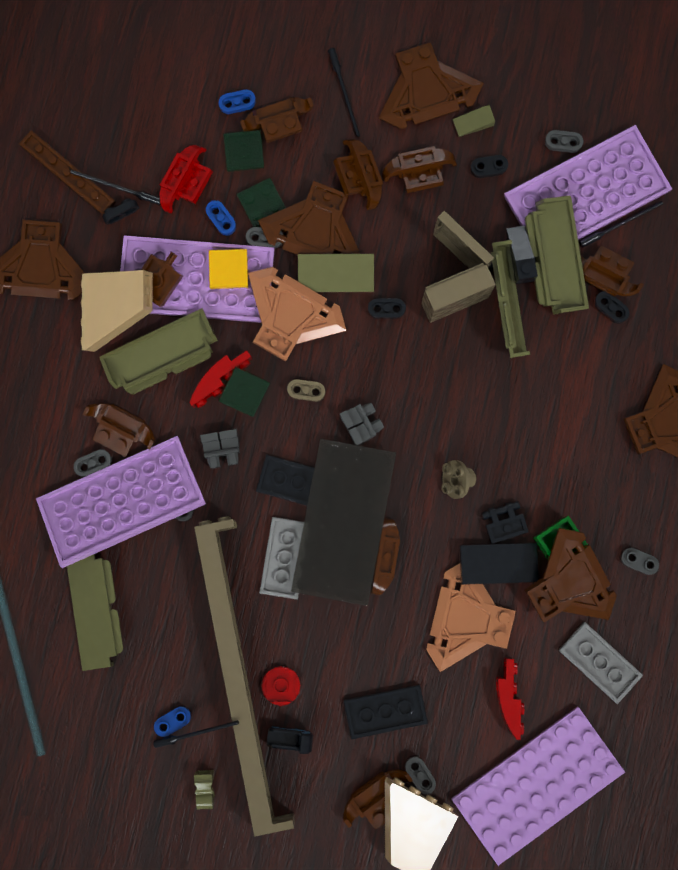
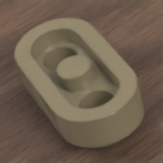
(306, 390)

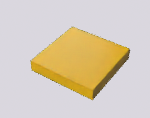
(228, 269)

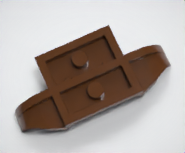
(278, 119)
(419, 168)
(359, 173)
(610, 273)
(119, 428)
(386, 557)
(370, 799)

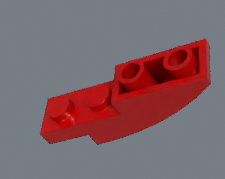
(212, 384)
(510, 707)

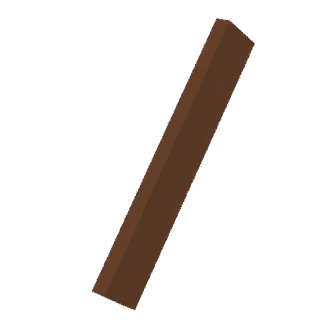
(61, 168)

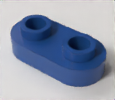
(236, 99)
(221, 218)
(172, 722)

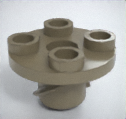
(457, 479)

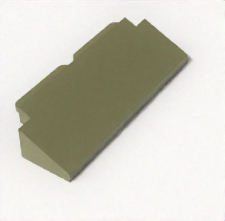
(557, 255)
(508, 299)
(159, 353)
(95, 622)

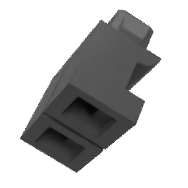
(357, 416)
(213, 451)

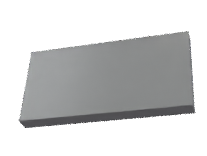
(281, 558)
(600, 662)

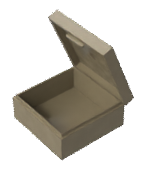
(465, 287)

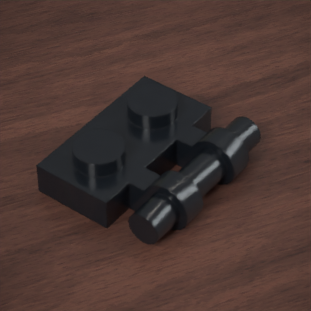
(505, 528)

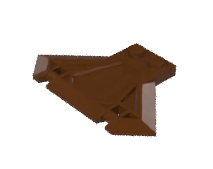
(427, 88)
(312, 224)
(40, 264)
(659, 419)
(572, 581)

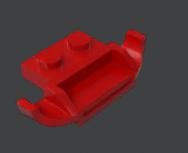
(184, 178)

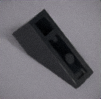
(522, 255)

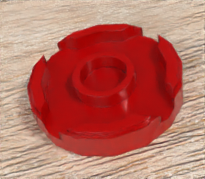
(281, 685)

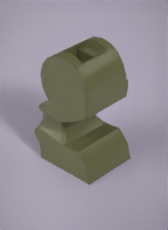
(204, 792)

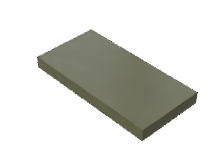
(337, 272)

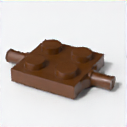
(164, 277)

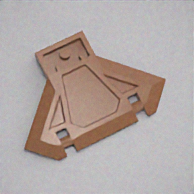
(290, 313)
(466, 621)

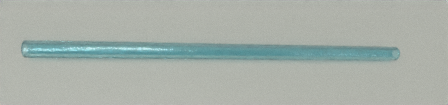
(20, 673)

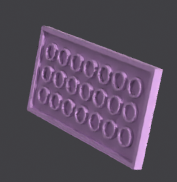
(601, 181)
(194, 287)
(120, 501)
(537, 785)

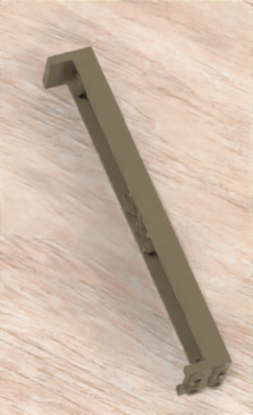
(236, 679)

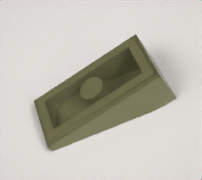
(474, 121)

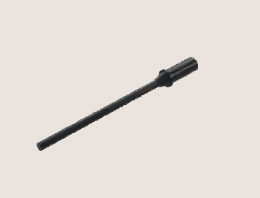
(337, 67)
(142, 195)
(597, 235)
(172, 739)

